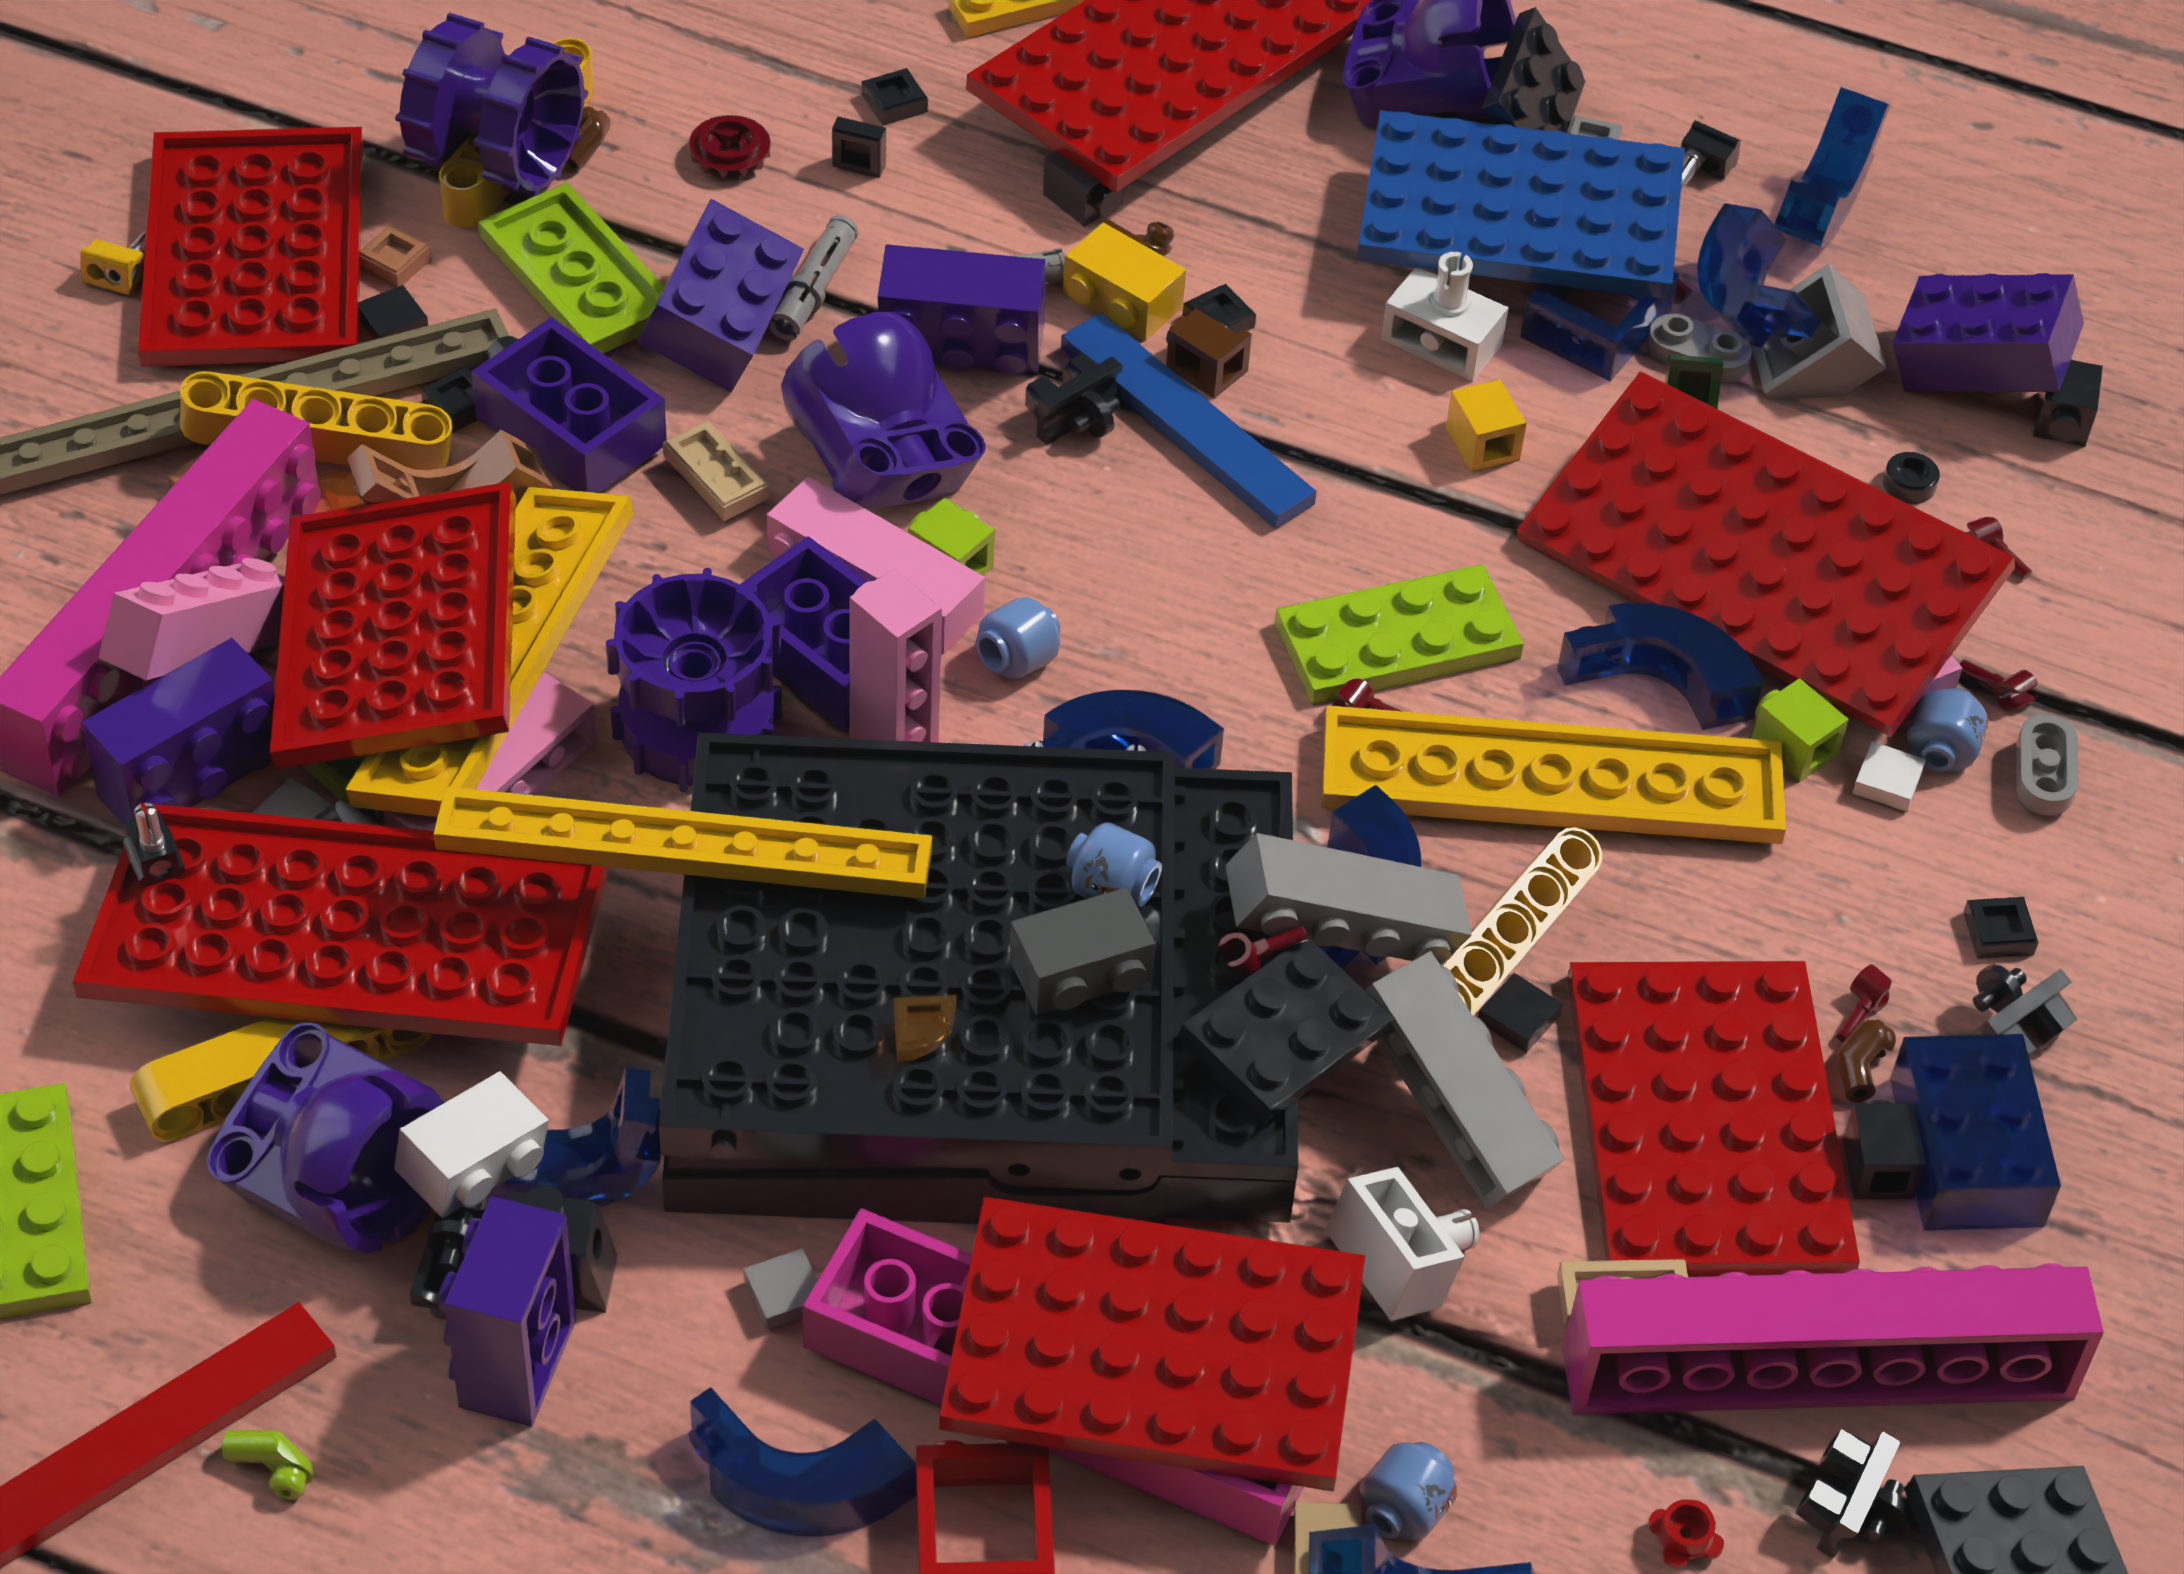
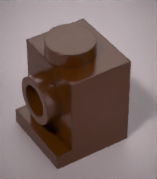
(1207, 352)

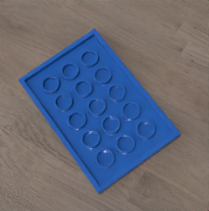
(1523, 204)

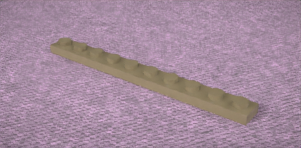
(154, 423)

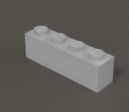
(1347, 899)
(1462, 1082)

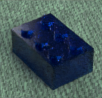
(1978, 1132)

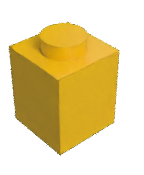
(1485, 425)

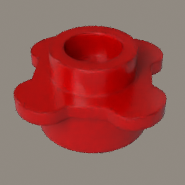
(1690, 1517)

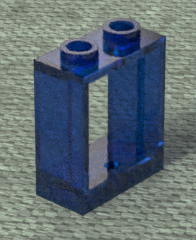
(1601, 346)

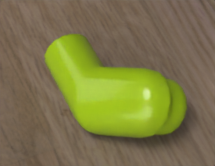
(273, 1449)

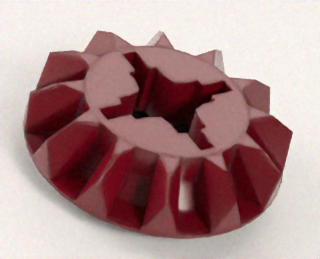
(728, 132)

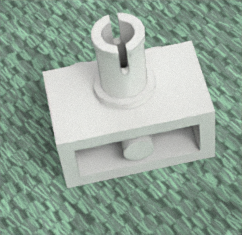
(1444, 319)
(471, 1145)
(1406, 1247)

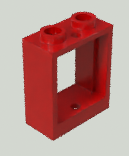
(977, 1465)

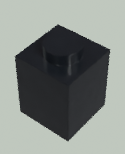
(1077, 191)
(2071, 412)
(1884, 1150)

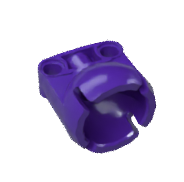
(1425, 56)
(882, 416)
(322, 1141)

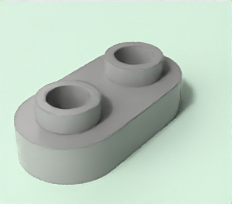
(1691, 337)
(2046, 776)

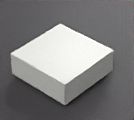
(1889, 776)

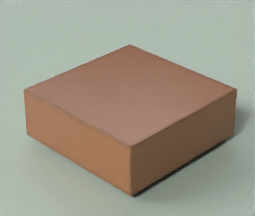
(394, 256)

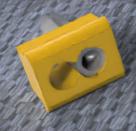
(113, 265)

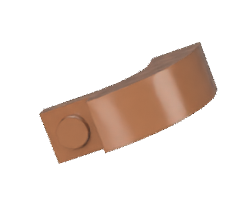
(497, 461)

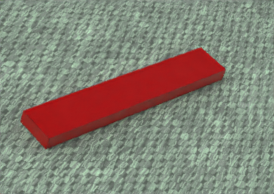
(159, 1428)

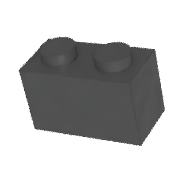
(1082, 951)

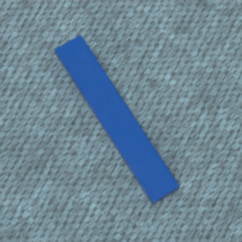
(1194, 423)

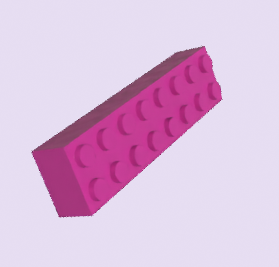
(217, 514)
(894, 1313)
(1830, 1339)

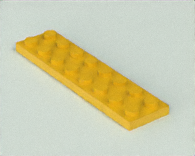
(557, 558)
(1557, 774)

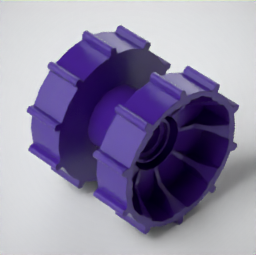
(517, 104)
(690, 662)

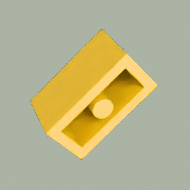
(1124, 281)

